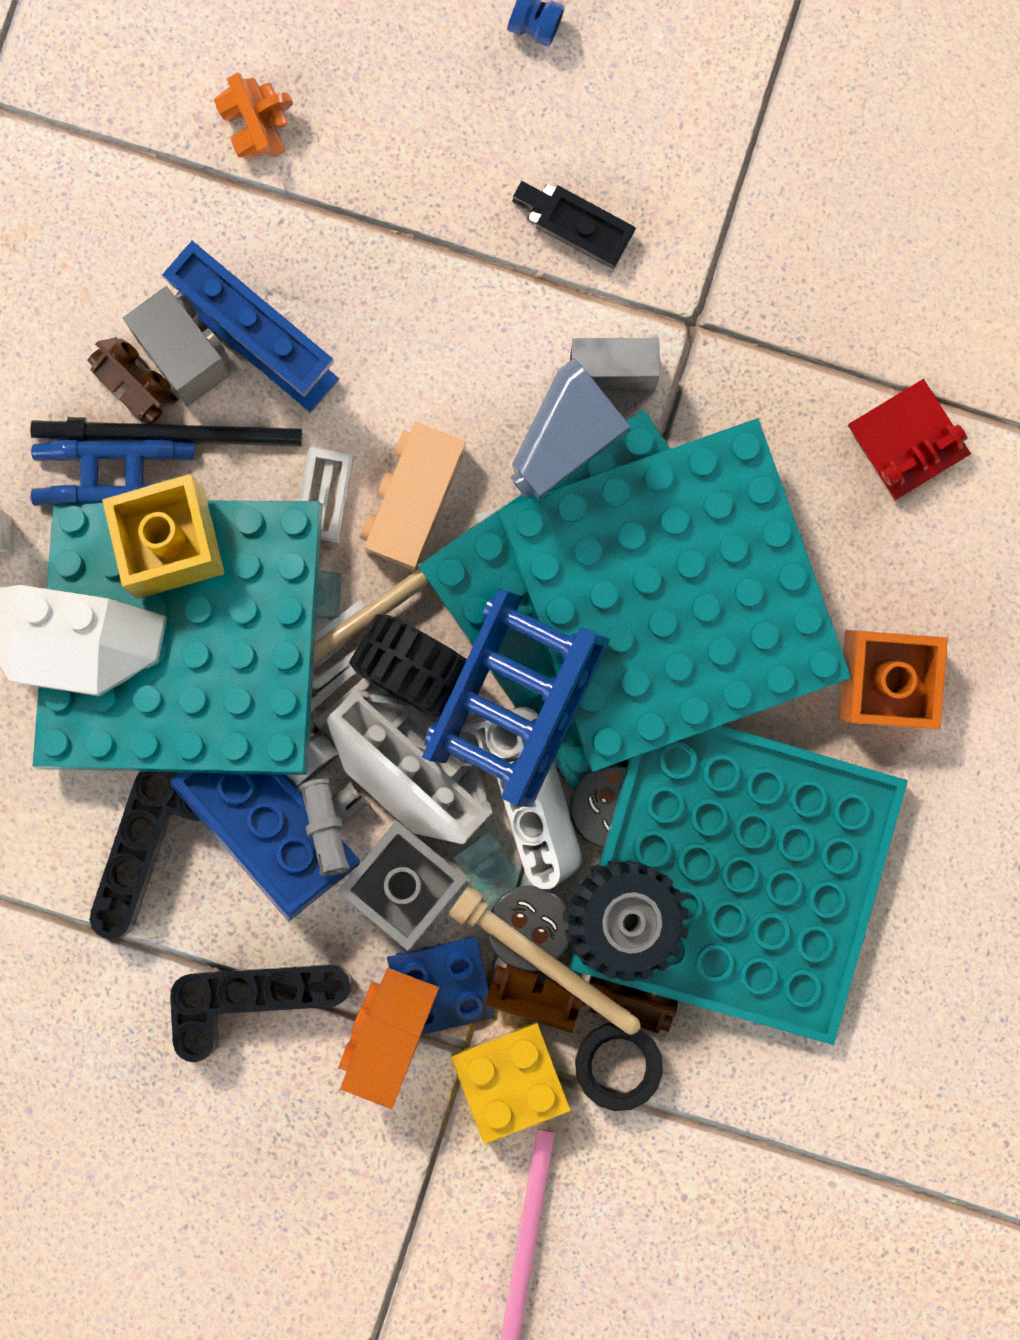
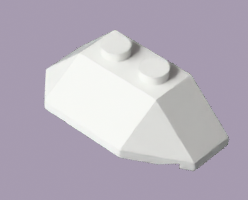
(74, 639)
(383, 752)

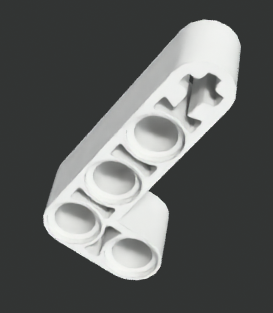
(547, 849)

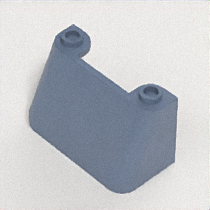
(566, 432)

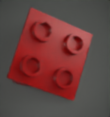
(909, 439)

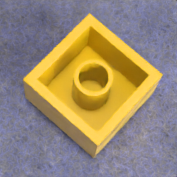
(163, 536)
(510, 1082)

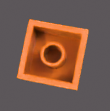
(893, 679)
(386, 1037)

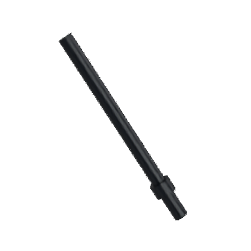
(79, 429)

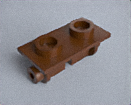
(119, 363)
(520, 995)
(651, 1009)

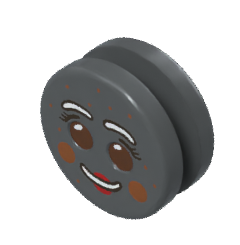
(595, 801)
(535, 915)

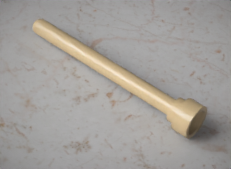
(365, 616)
(474, 910)

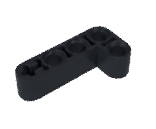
(142, 855)
(262, 999)

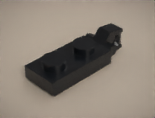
(575, 222)

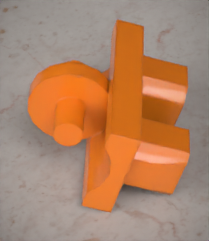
(261, 111)

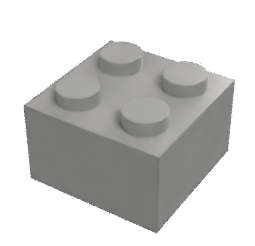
(172, 339)
(402, 885)

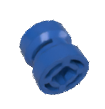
(525, 20)

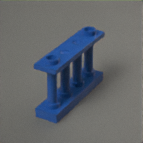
(252, 327)
(560, 693)

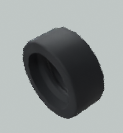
(607, 1099)

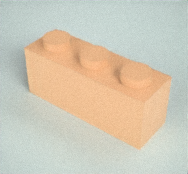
(413, 496)

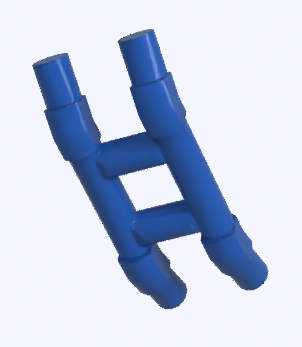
(89, 452)

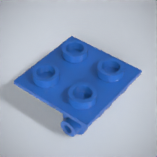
(460, 978)

